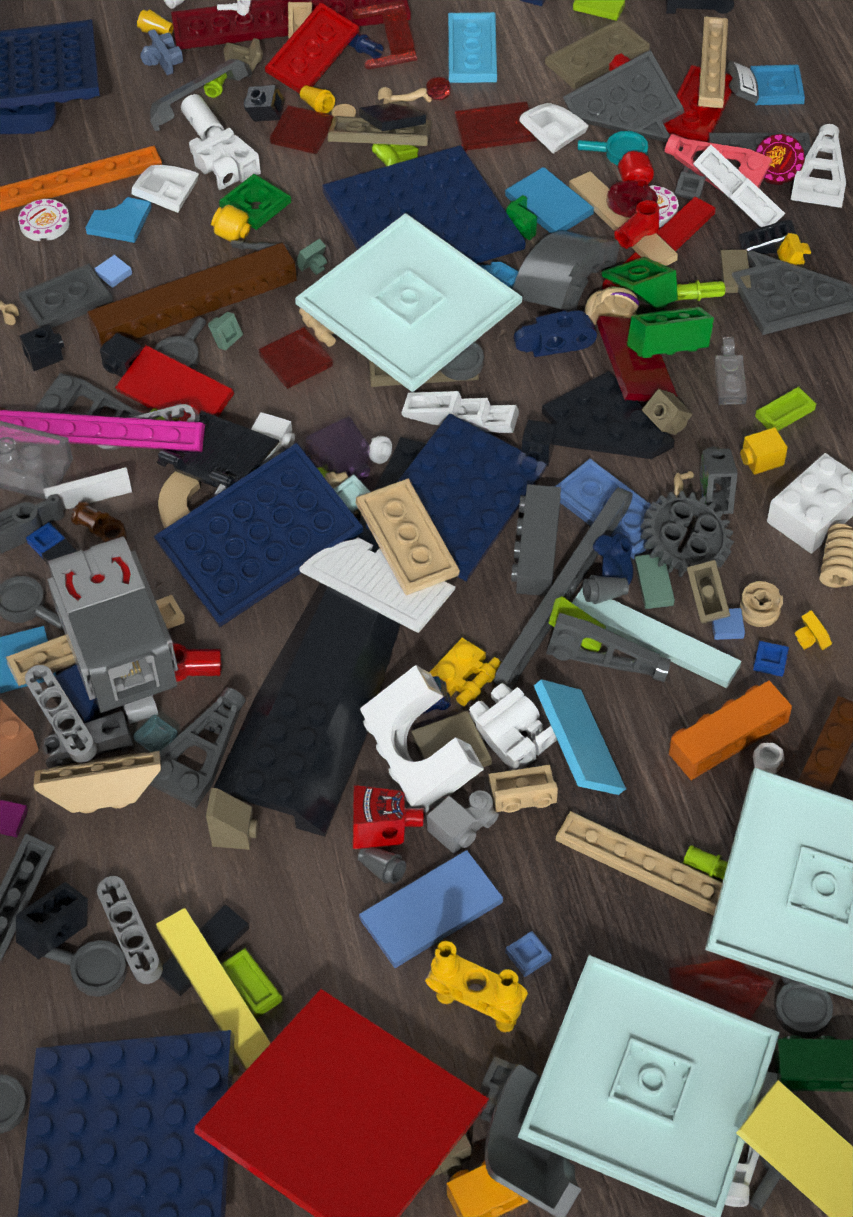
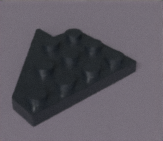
(602, 421)

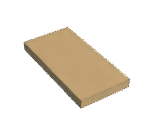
(407, 536)

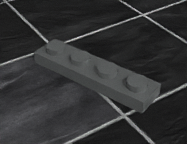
(752, 140)

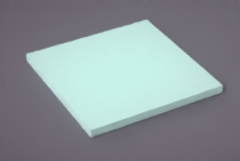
(408, 301)
(790, 885)
(650, 1087)

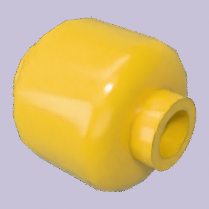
(230, 223)

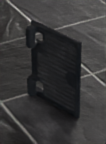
(225, 451)

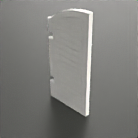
(370, 580)

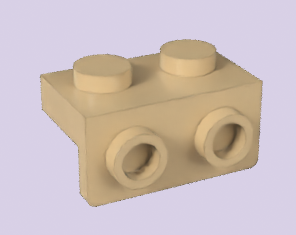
(523, 788)

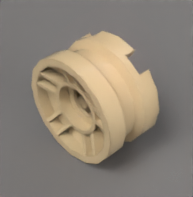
(758, 614)

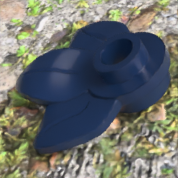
(616, 555)

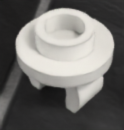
(380, 449)

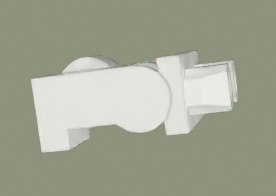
(224, 155)
(503, 726)

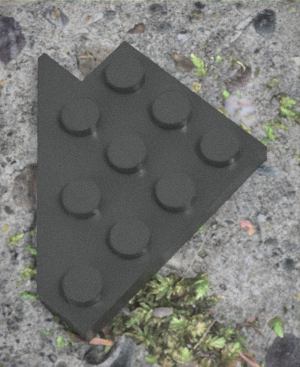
(629, 99)
(789, 294)

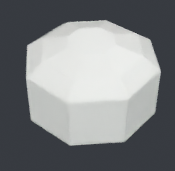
(768, 757)

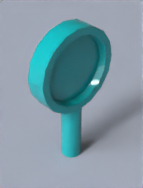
(617, 145)

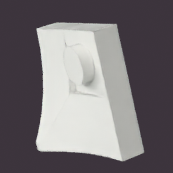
(553, 125)
(165, 185)

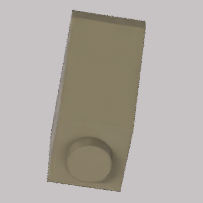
(708, 591)
(230, 821)

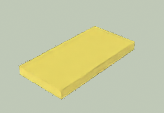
(802, 1149)

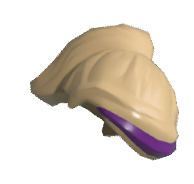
(612, 303)

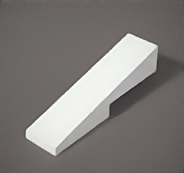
(738, 187)

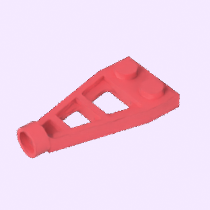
(752, 164)

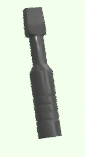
(255, 246)

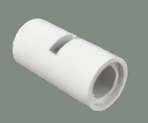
(200, 115)

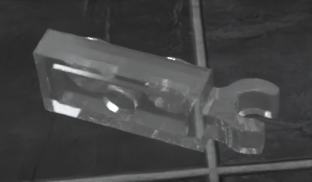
(730, 375)

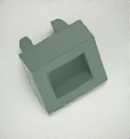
(312, 257)
(225, 330)

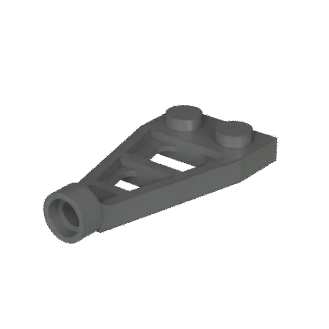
(66, 391)
(567, 641)
(192, 785)

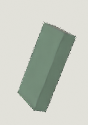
(654, 582)

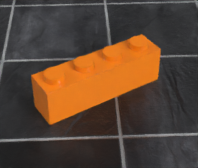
(729, 729)

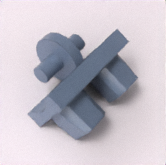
(161, 51)

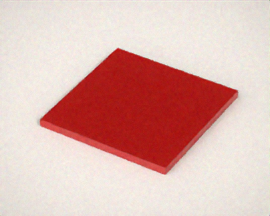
(342, 1115)

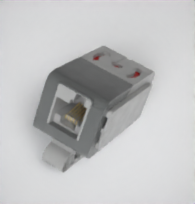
(114, 628)

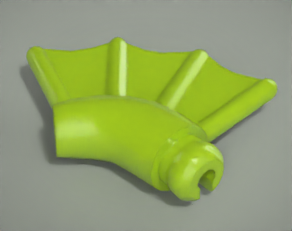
(394, 154)

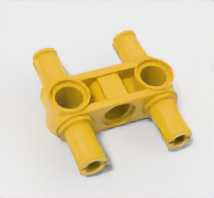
(453, 975)

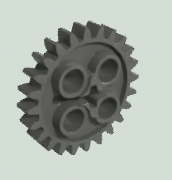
(662, 523)

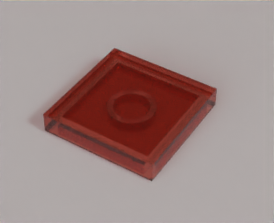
(301, 129)
(295, 357)

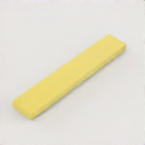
(213, 985)

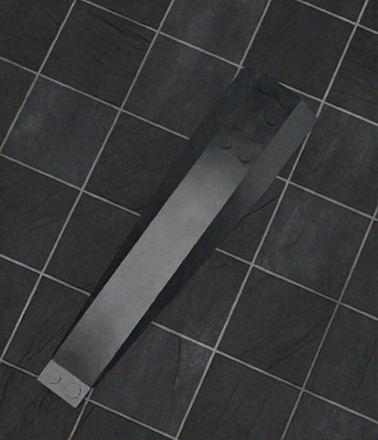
(307, 714)

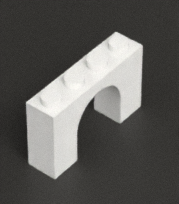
(389, 720)

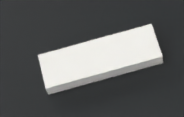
(91, 488)

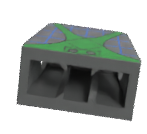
(718, 468)

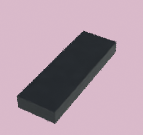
(220, 935)

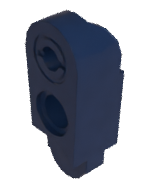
(27, 119)
(556, 334)

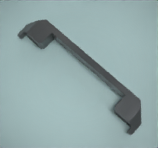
(161, 110)

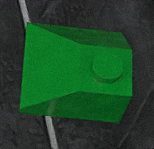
(647, 280)

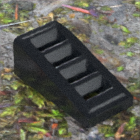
(771, 234)

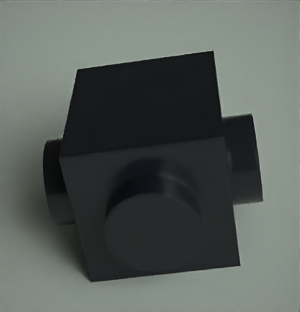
(264, 103)
(42, 347)
(119, 354)
(539, 440)

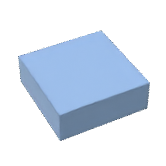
(113, 271)

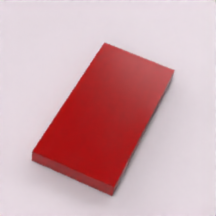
(312, 48)
(696, 120)
(164, 383)

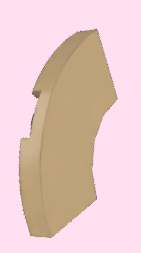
(175, 497)

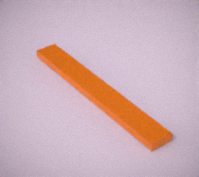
(78, 178)

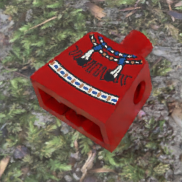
(381, 817)

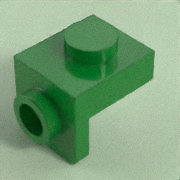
(522, 218)

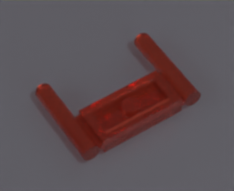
(396, 31)

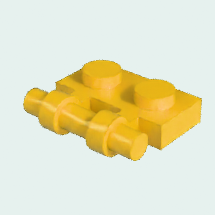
(459, 665)

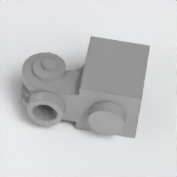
(458, 826)

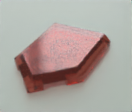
(722, 984)

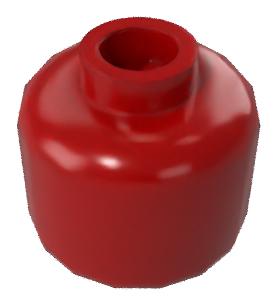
(636, 167)

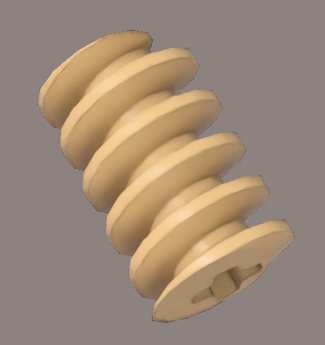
(838, 557)

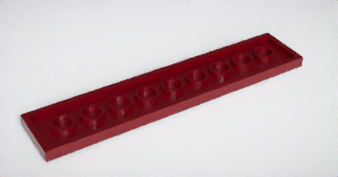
(264, 20)

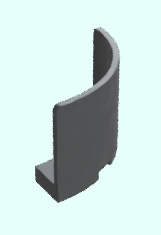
(559, 268)
(520, 1165)

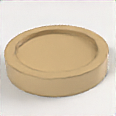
(344, 110)

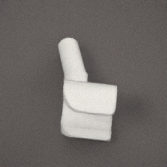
(241, 7)

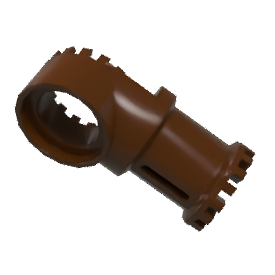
(97, 521)

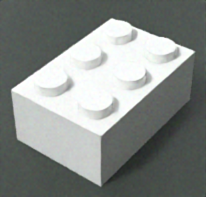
(814, 503)

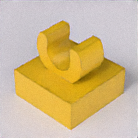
(793, 250)
(812, 632)

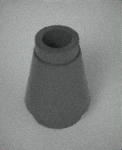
(604, 588)
(382, 863)

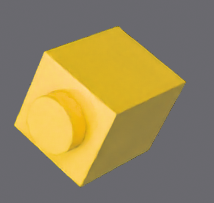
(764, 451)

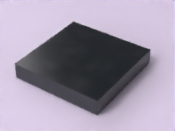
(392, 116)

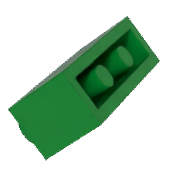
(670, 331)

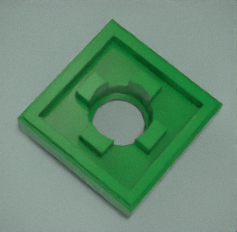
(257, 190)

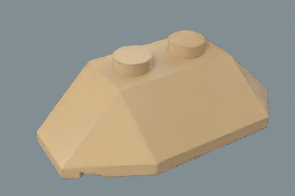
(99, 782)

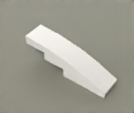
(436, 406)

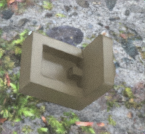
(247, 55)

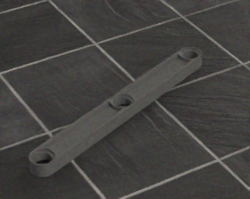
(564, 586)

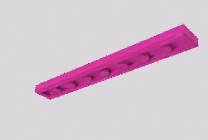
(113, 430)

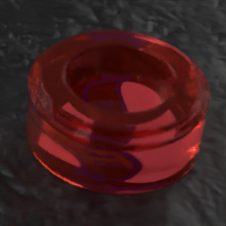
(438, 88)

